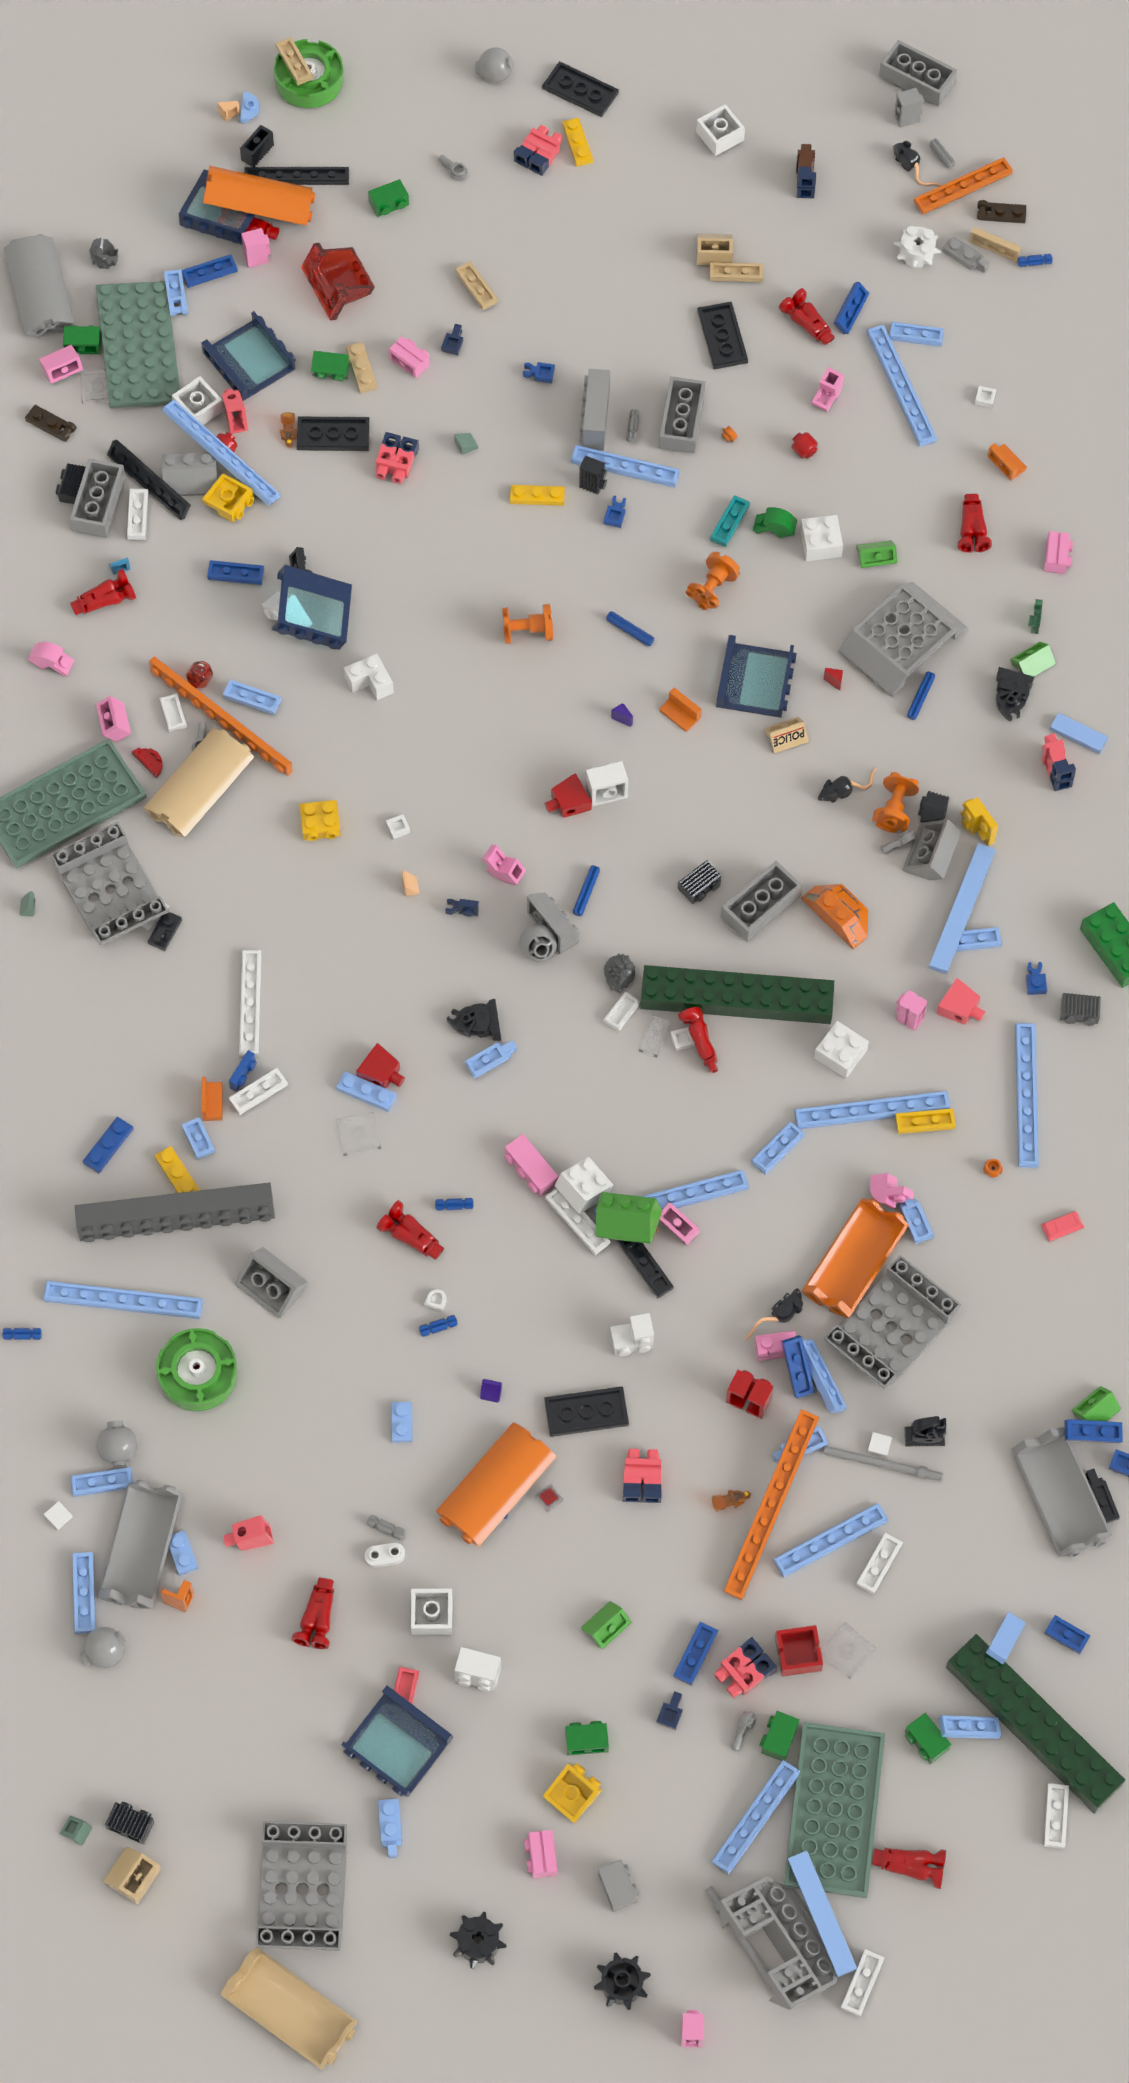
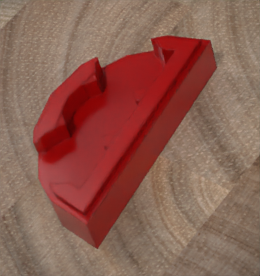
(150, 760)

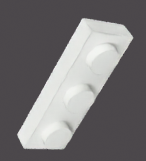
(137, 514)
(258, 1091)
(879, 1563)
(1056, 1816)
(862, 1983)

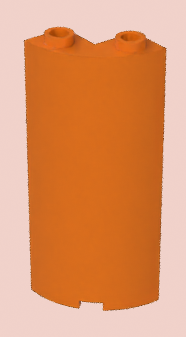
(258, 195)
(855, 1257)
(495, 1484)

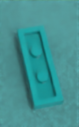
(730, 521)

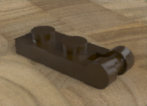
(1001, 212)
(50, 423)

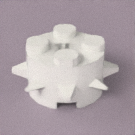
(917, 246)

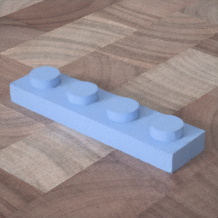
(823, 1378)
(84, 1592)

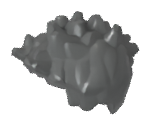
(103, 253)
(619, 972)

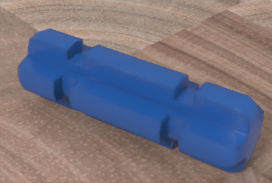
(1035, 260)
(454, 1204)
(438, 1325)
(22, 1333)

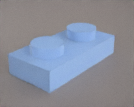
(198, 1138)
(401, 1422)
(182, 1553)

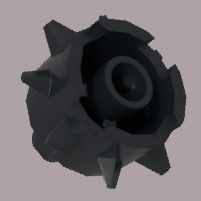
(485, 1949)
(620, 1969)

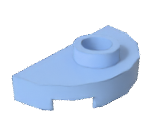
(250, 107)

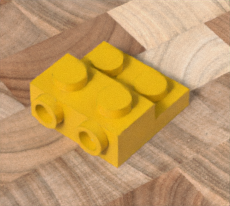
(229, 498)
(978, 819)
(320, 820)
(573, 1791)

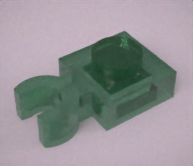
(1035, 619)

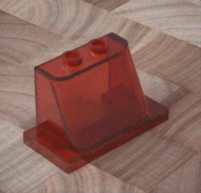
(336, 277)

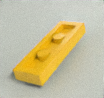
(577, 142)
(537, 495)
(925, 1121)
(175, 1171)

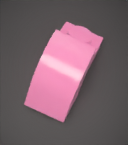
(829, 390)
(51, 655)
(502, 867)
(885, 1190)

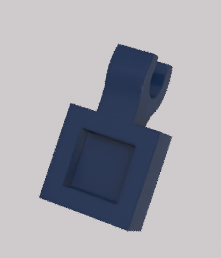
(453, 342)
(464, 906)
(670, 1713)

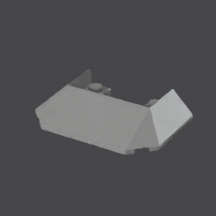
(791, 1931)

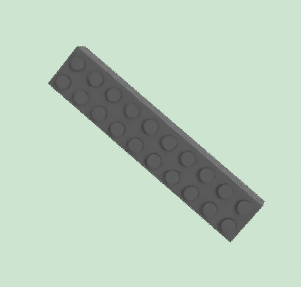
(174, 1212)

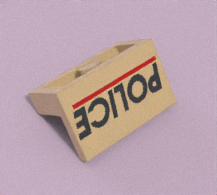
(787, 734)

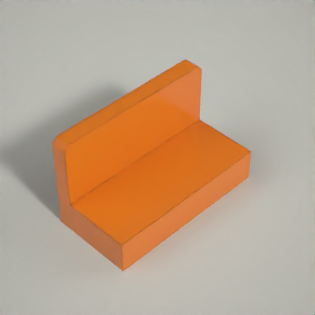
(1006, 461)
(681, 710)
(212, 1100)
(181, 1599)

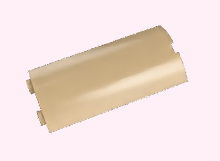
(199, 782)
(289, 2008)

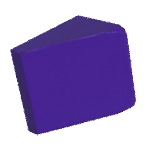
(622, 715)
(491, 1390)

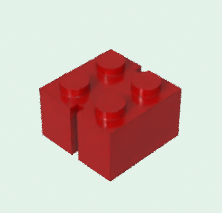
(746, 1387)
(799, 1650)

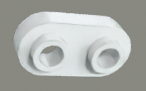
(385, 1557)

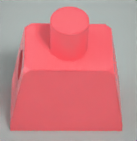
(233, 402)
(960, 1003)
(250, 1534)

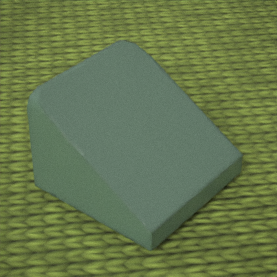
(465, 442)
(27, 905)
(76, 1830)

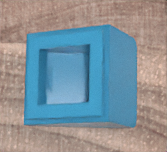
(115, 566)

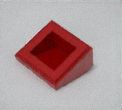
(833, 677)

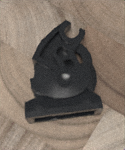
(1011, 690)
(477, 1020)
(926, 1432)

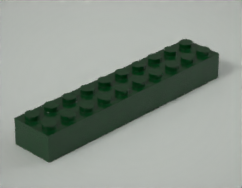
(738, 994)
(1036, 1724)

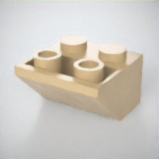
(714, 248)
(132, 1874)

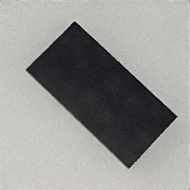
(580, 89)
(722, 335)
(333, 433)
(586, 1411)

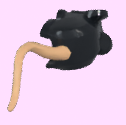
(909, 159)
(840, 788)
(784, 1309)

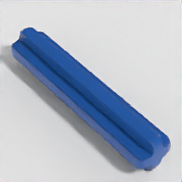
(630, 628)
(921, 695)
(586, 890)

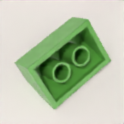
(627, 1217)

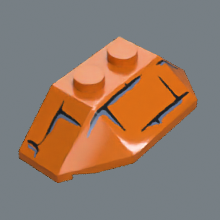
(839, 911)

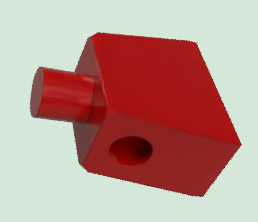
(569, 798)
(380, 1068)

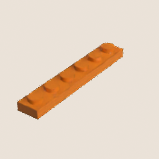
(963, 185)

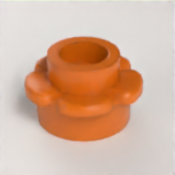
(729, 434)
(992, 1163)

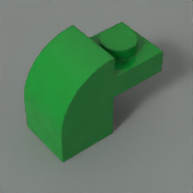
(775, 520)

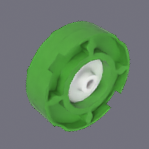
(327, 76)
(197, 1369)

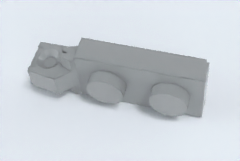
(965, 255)

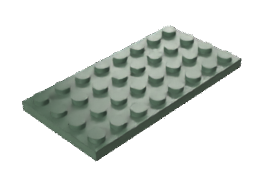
(137, 344)
(66, 802)
(836, 1806)

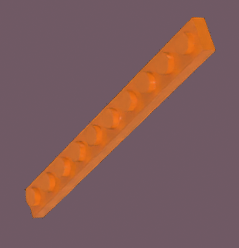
(224, 719)
(771, 1504)

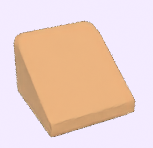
(228, 109)
(410, 884)

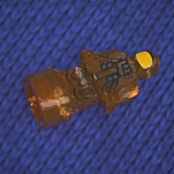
(288, 433)
(734, 1498)

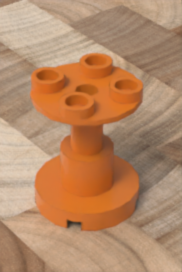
(720, 570)
(535, 623)
(891, 816)

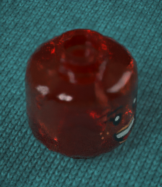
(199, 674)

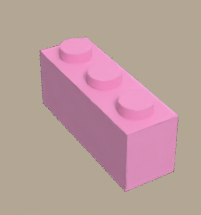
(530, 1165)

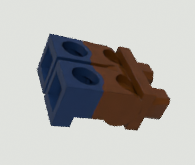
(804, 167)

